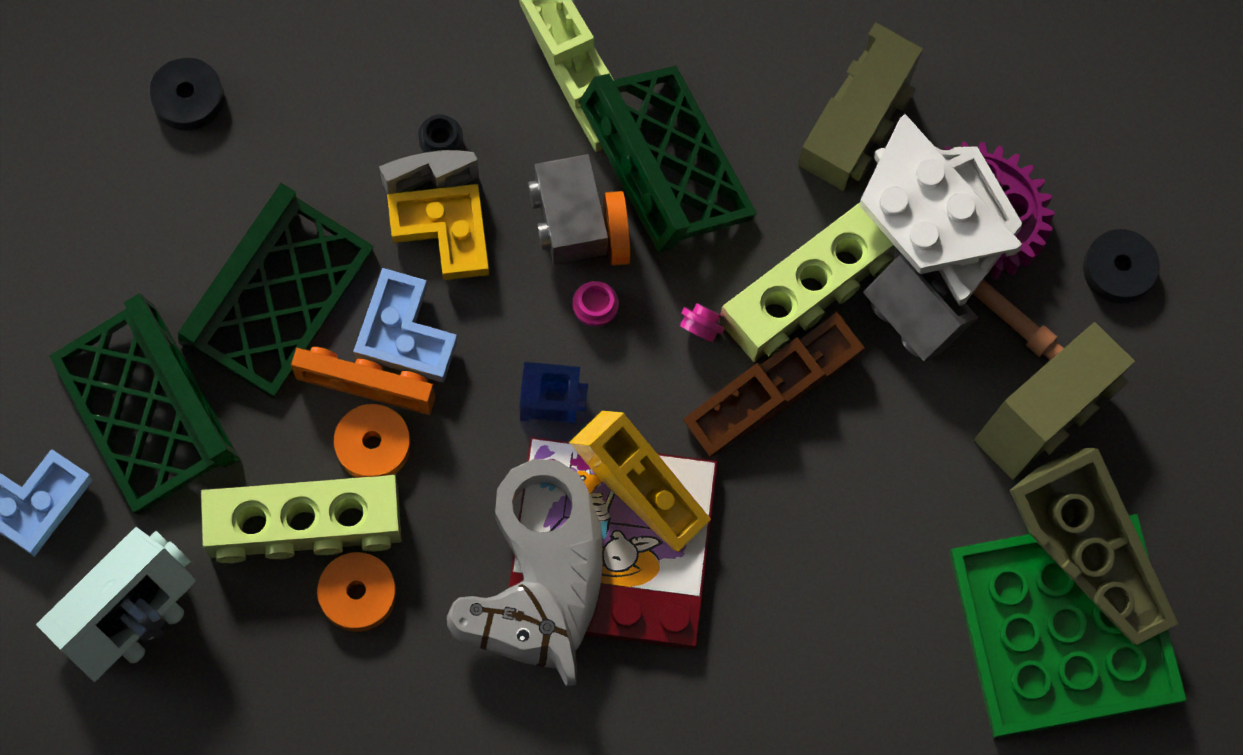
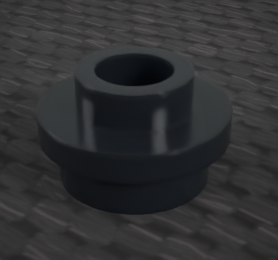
(437, 125)

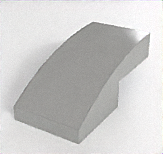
(442, 168)

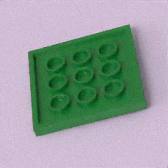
(1047, 648)

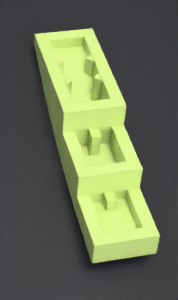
(568, 51)

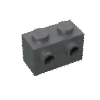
(569, 209)
(918, 308)

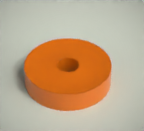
(617, 228)
(366, 422)
(361, 613)

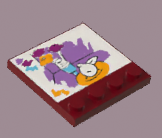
(645, 585)

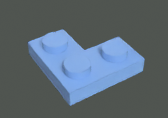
(394, 338)
(39, 506)

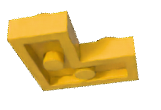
(450, 216)

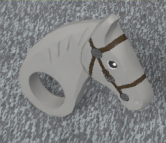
(562, 574)

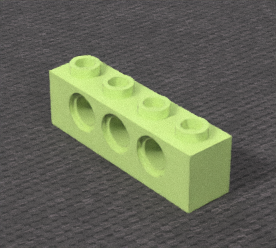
(763, 334)
(229, 508)

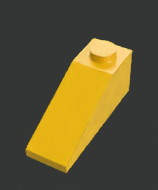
(640, 478)

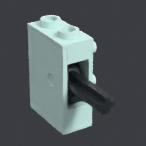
(119, 602)

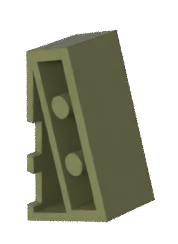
(862, 109)
(1054, 399)

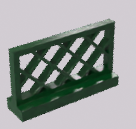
(639, 162)
(242, 267)
(178, 383)

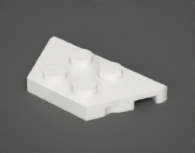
(975, 171)
(930, 207)

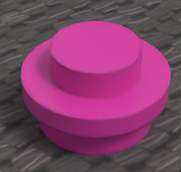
(595, 303)
(702, 322)

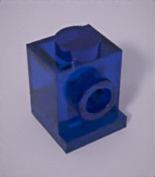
(543, 379)

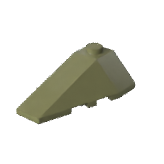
(1087, 531)

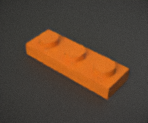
(364, 379)

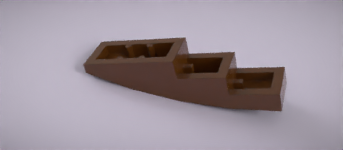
(774, 385)

